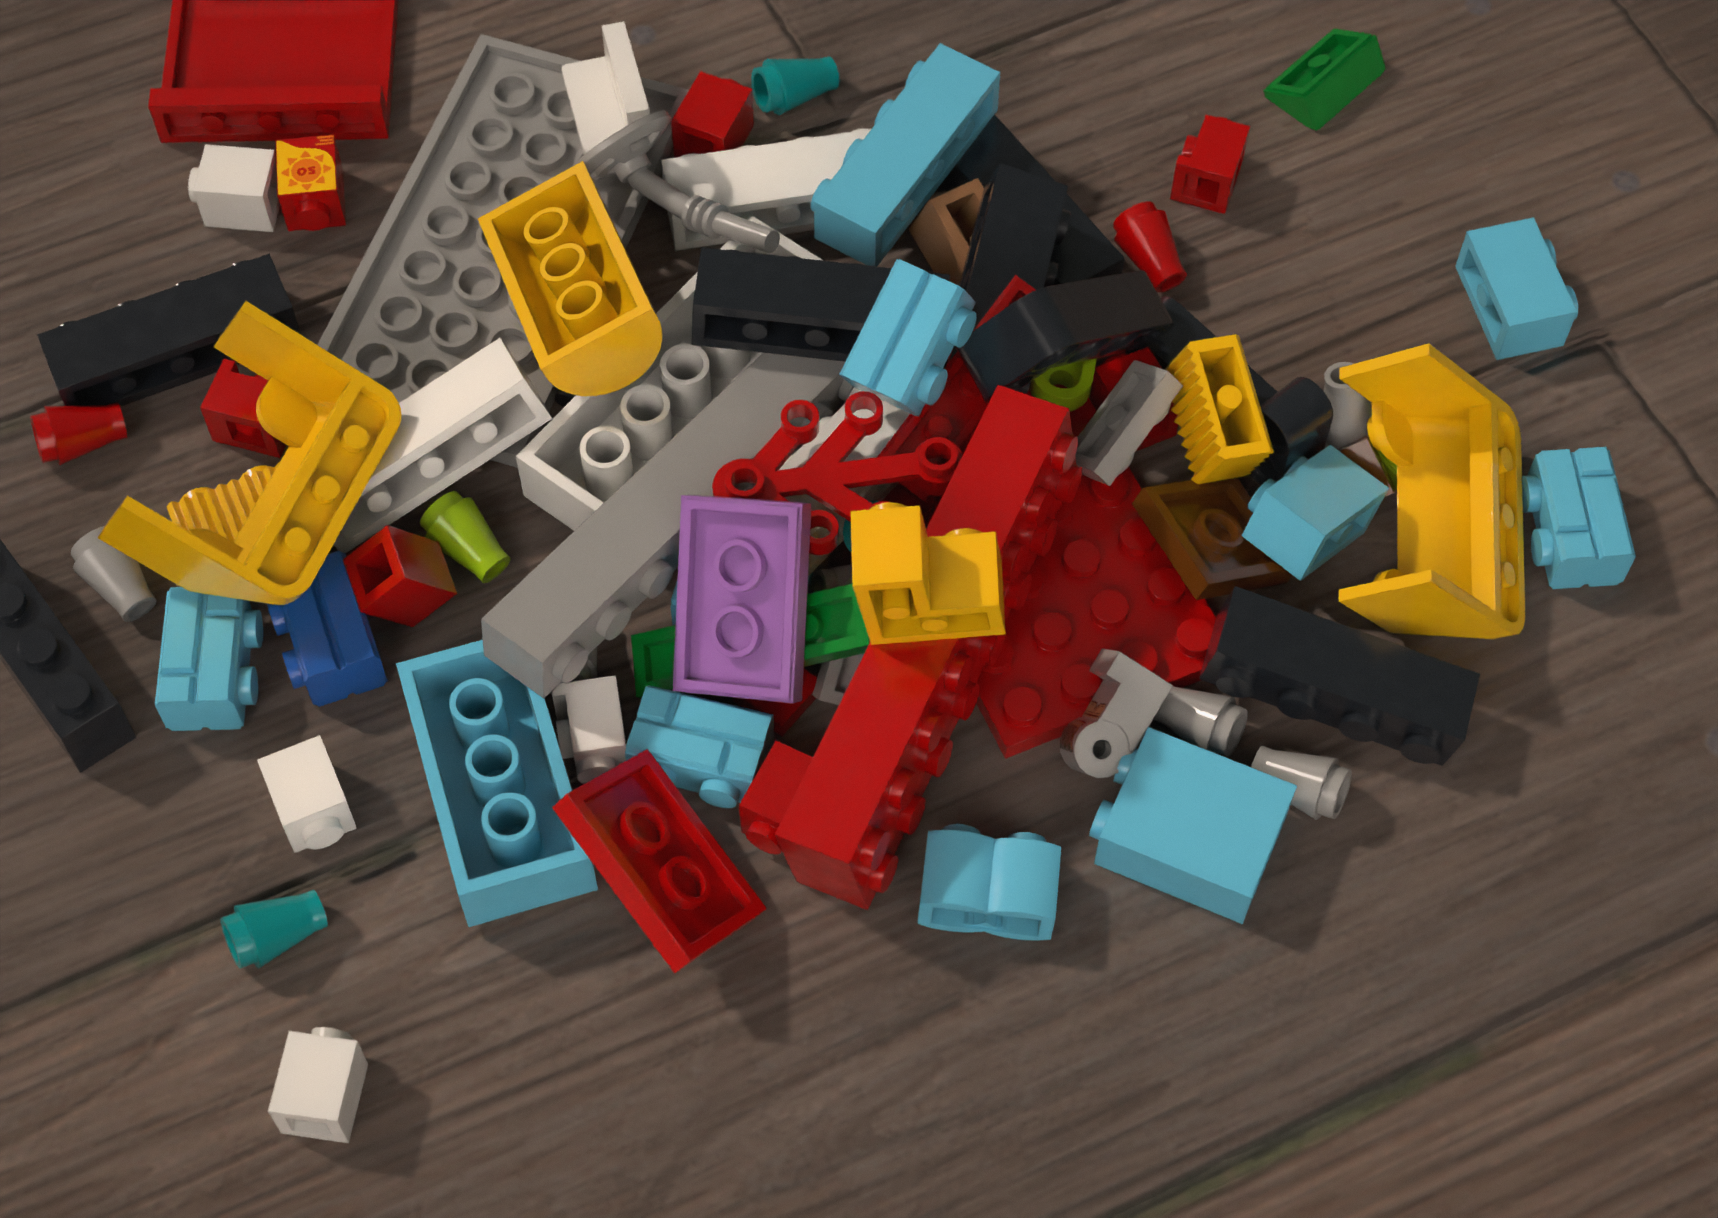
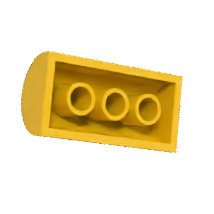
(574, 285)

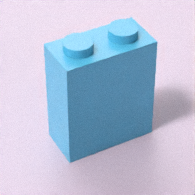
(1191, 824)

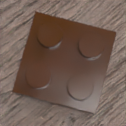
(1203, 539)

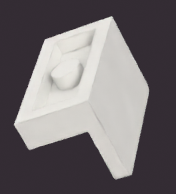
(605, 90)

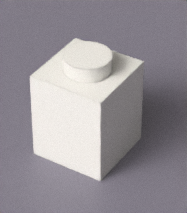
(236, 188)
(307, 795)
(318, 1085)

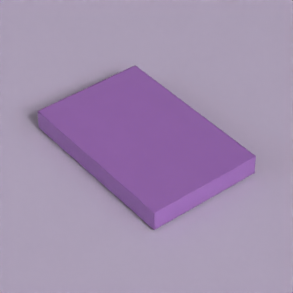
(742, 597)

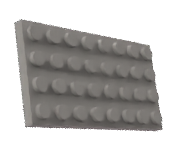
(429, 277)

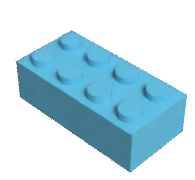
(493, 784)

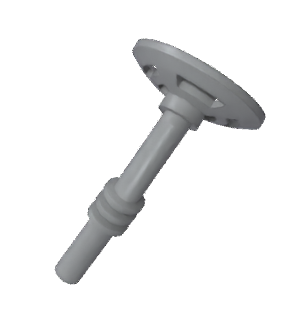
(627, 159)

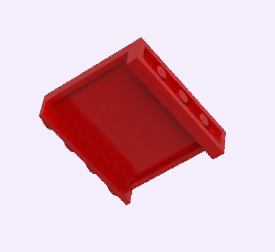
(276, 70)

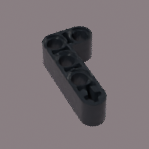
(1064, 327)
(1295, 416)

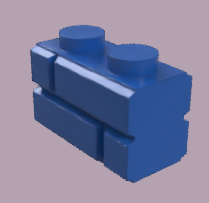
(329, 637)

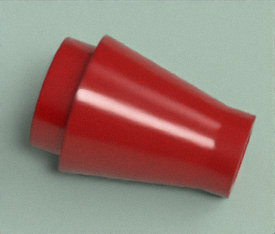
(1150, 245)
(73, 431)

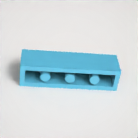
(905, 155)

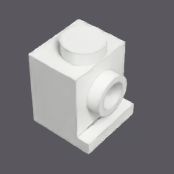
(590, 725)

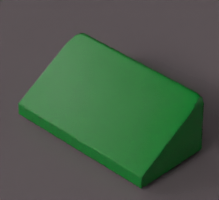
(1327, 77)

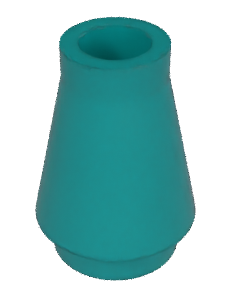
(788, 83)
(270, 927)

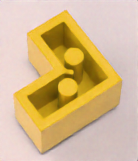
(922, 584)

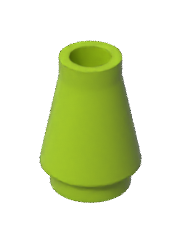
(465, 535)

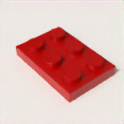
(659, 859)

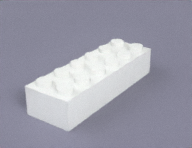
(609, 437)

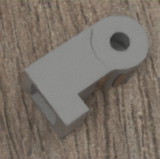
(1114, 717)

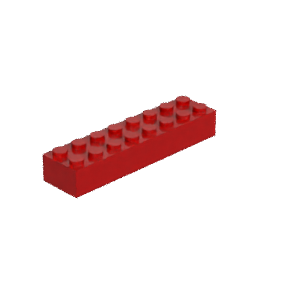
(909, 695)

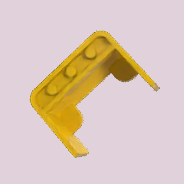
(335, 437)
(1454, 499)

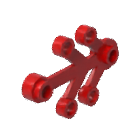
(826, 474)

